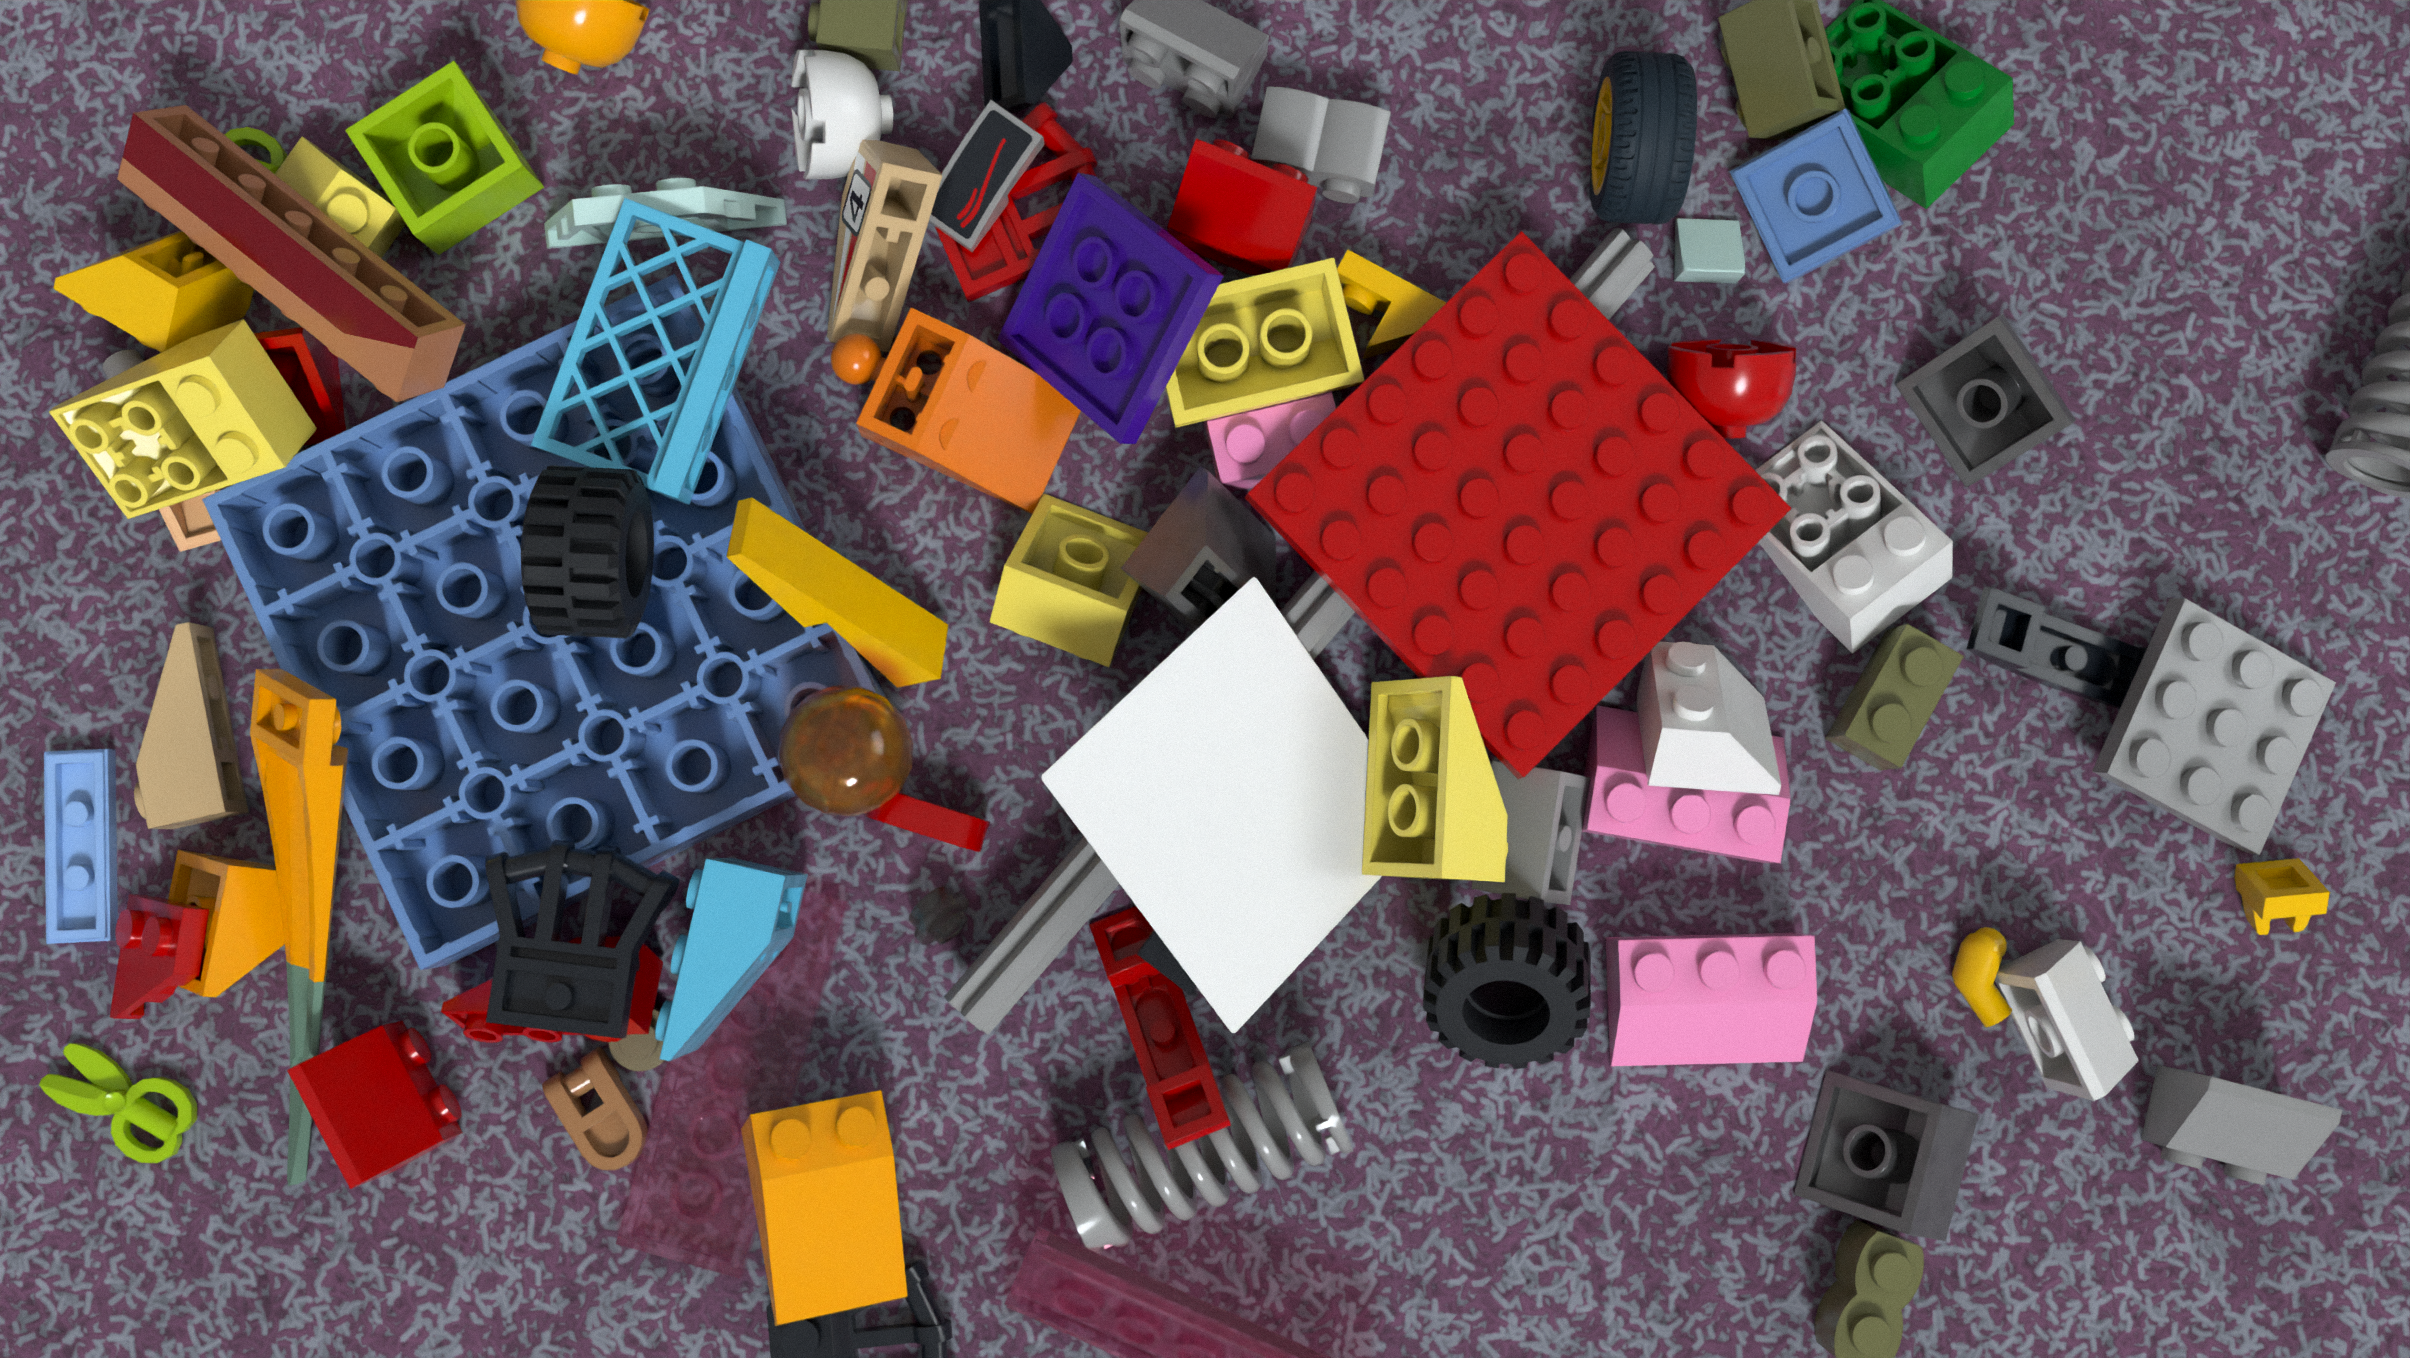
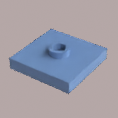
(1816, 196)

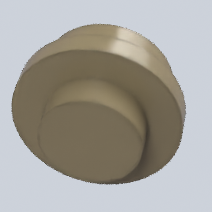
(639, 1051)

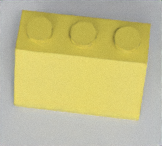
(1266, 345)

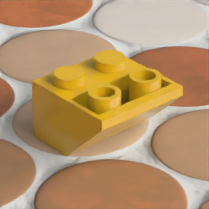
(160, 291)

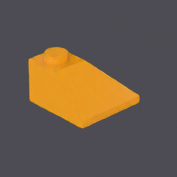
(242, 915)

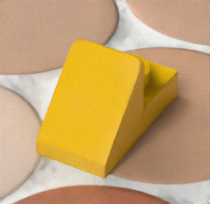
(1404, 304)

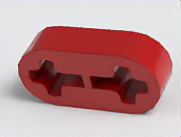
(932, 821)

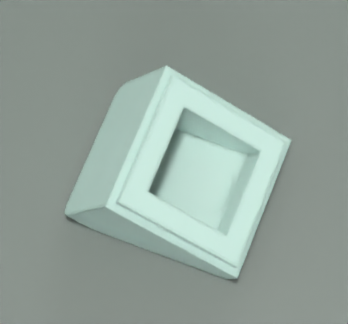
(1708, 251)

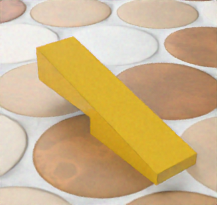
(827, 588)

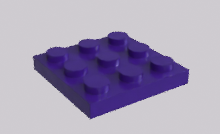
(1109, 308)

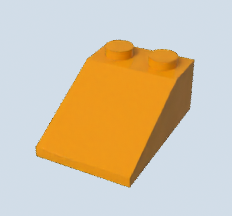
(826, 1206)

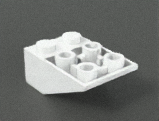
(1851, 538)

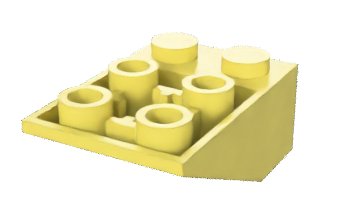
(187, 421)

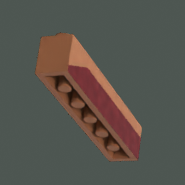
(290, 252)

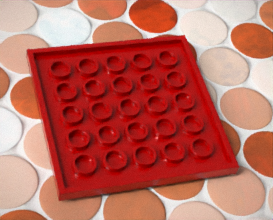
(1519, 503)

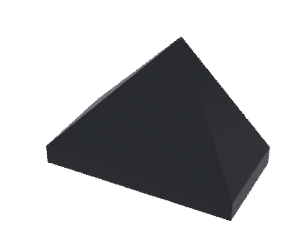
(1020, 52)

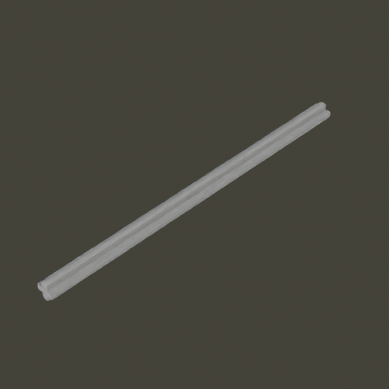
(1316, 616)

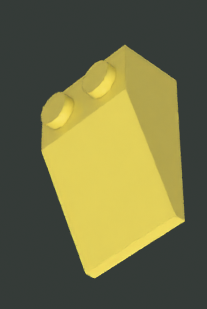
(1430, 786)

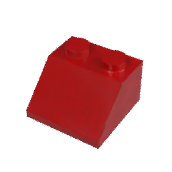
(377, 1102)

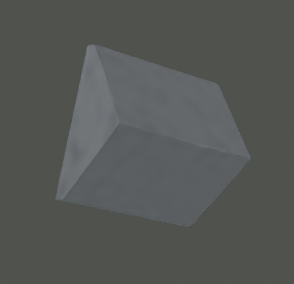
(1985, 401)

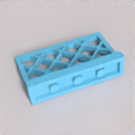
(712, 369)

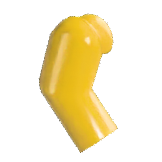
(1976, 972)

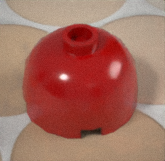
(1733, 382)

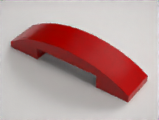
(1161, 1032)

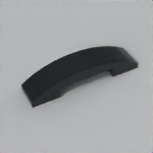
(2052, 650)

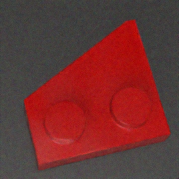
(158, 952)

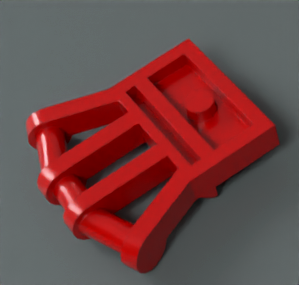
(1006, 249)

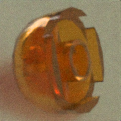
(845, 750)

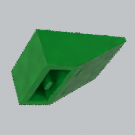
(1916, 98)

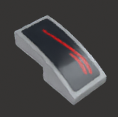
(983, 174)

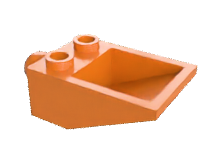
(974, 418)

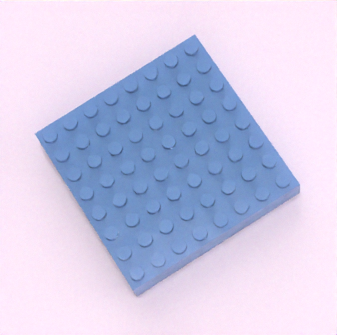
(466, 730)

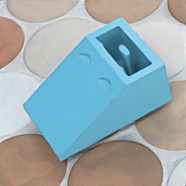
(736, 931)

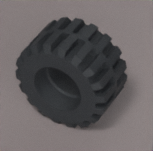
(587, 551)
(1507, 943)

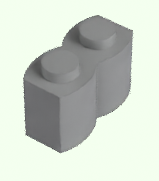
(1325, 139)

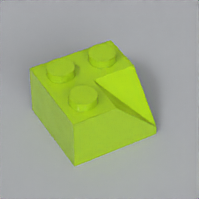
(444, 159)

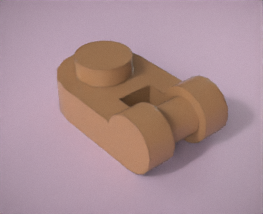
(610, 1133)

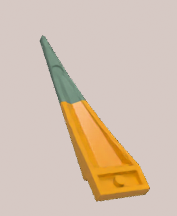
(303, 798)

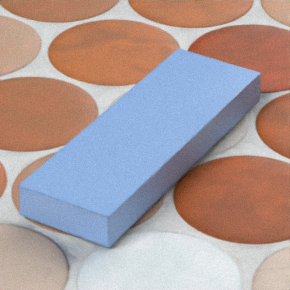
(80, 845)

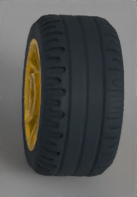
(1643, 137)

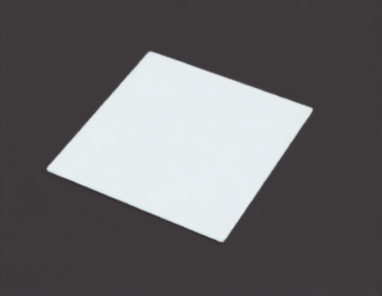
(1228, 802)

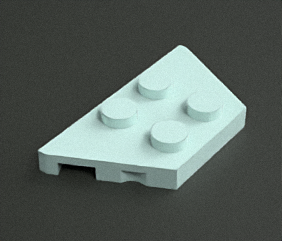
(593, 218)

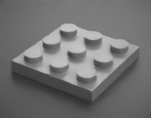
(2214, 726)

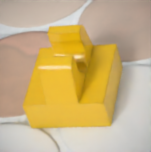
(2280, 891)

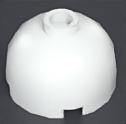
(838, 108)

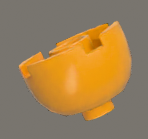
(582, 30)

